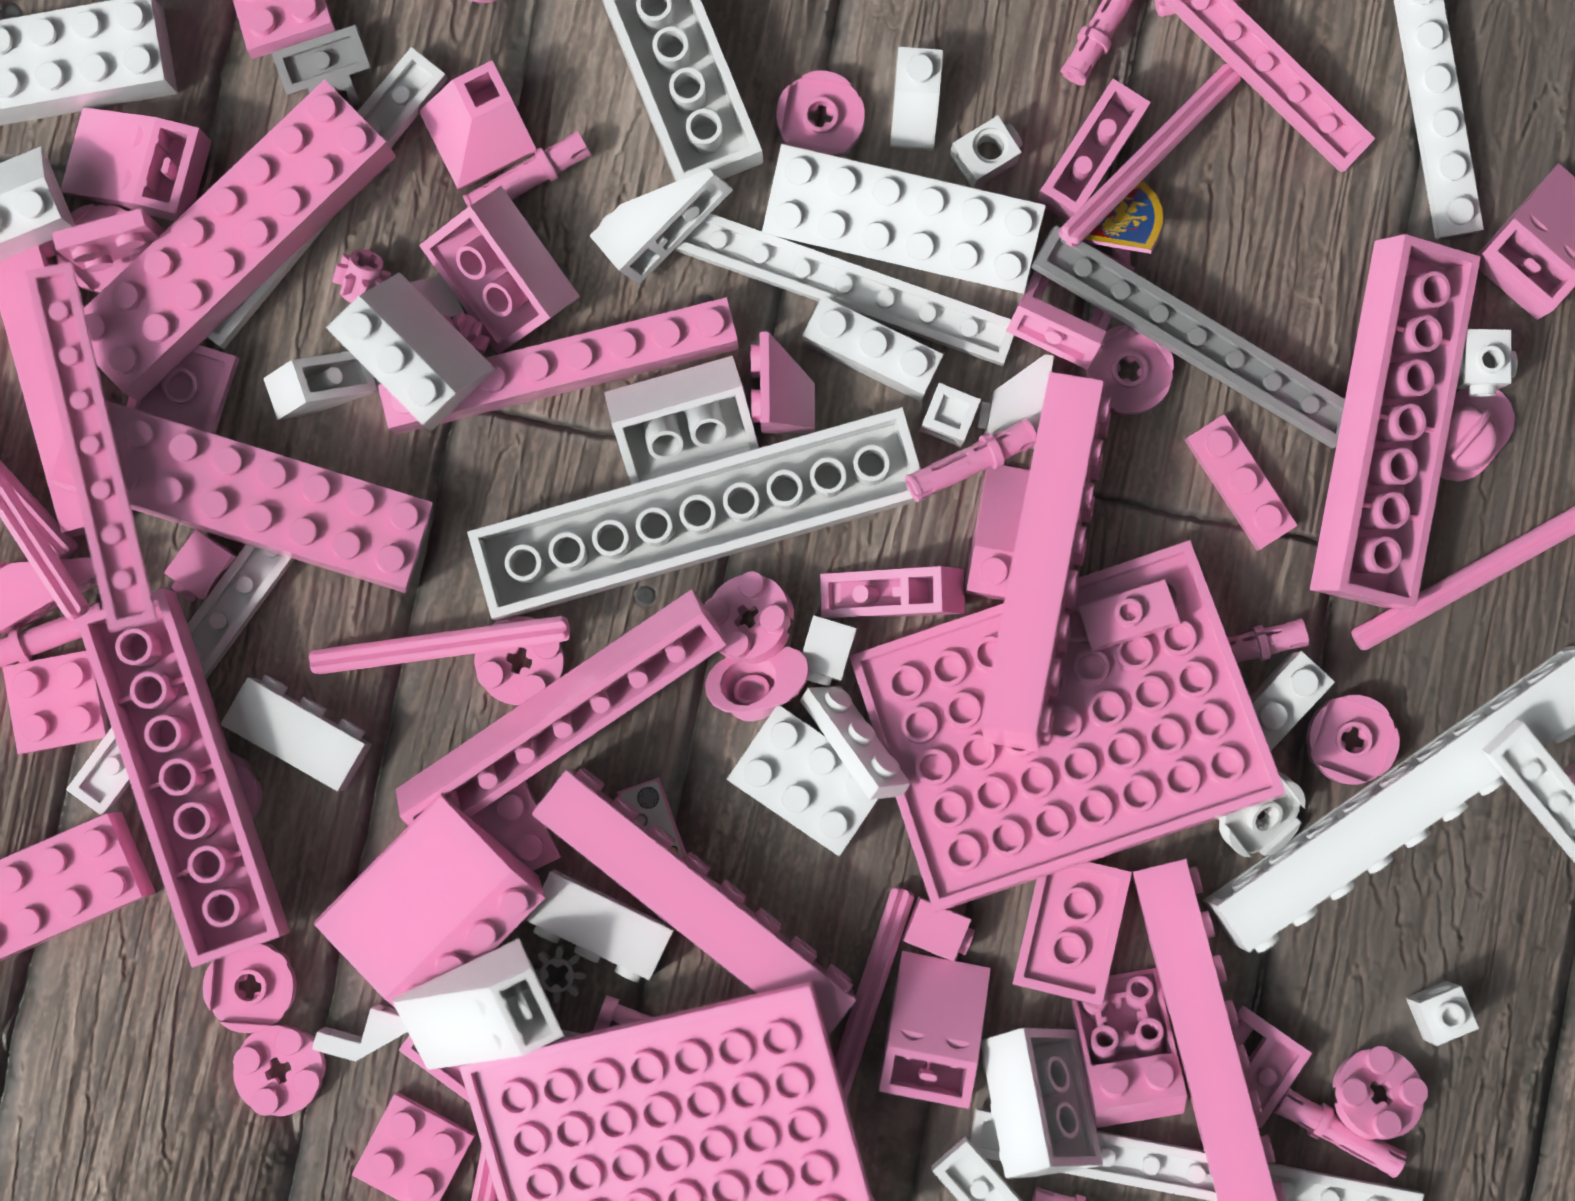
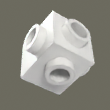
(1487, 362)

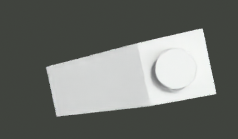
(654, 224)

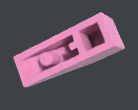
(996, 531)
(893, 593)
(25, 595)

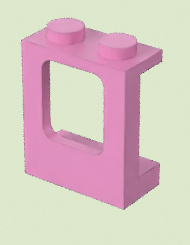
(1057, 329)

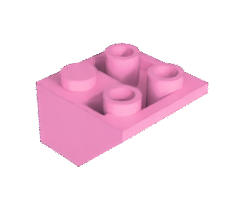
(476, 126)
(786, 392)

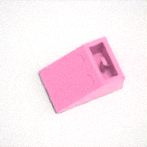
(136, 162)
(1536, 247)
(934, 1030)
(1130, 1052)

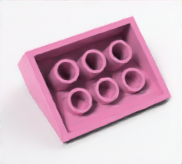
(430, 902)

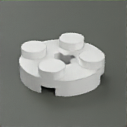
(1272, 832)

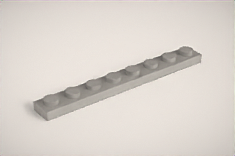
(1192, 336)

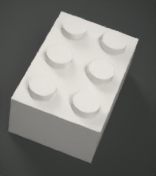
(803, 780)

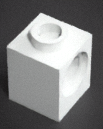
(975, 167)
(950, 415)
(827, 650)
(1442, 1013)

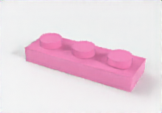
(1240, 482)

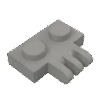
(324, 57)

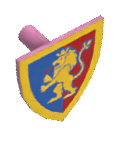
(1131, 225)

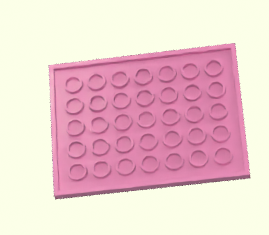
(1135, 749)
(675, 1110)

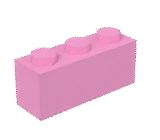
(1093, 150)

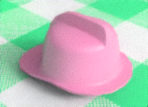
(1476, 434)
(757, 688)

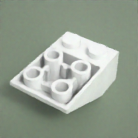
(480, 1011)

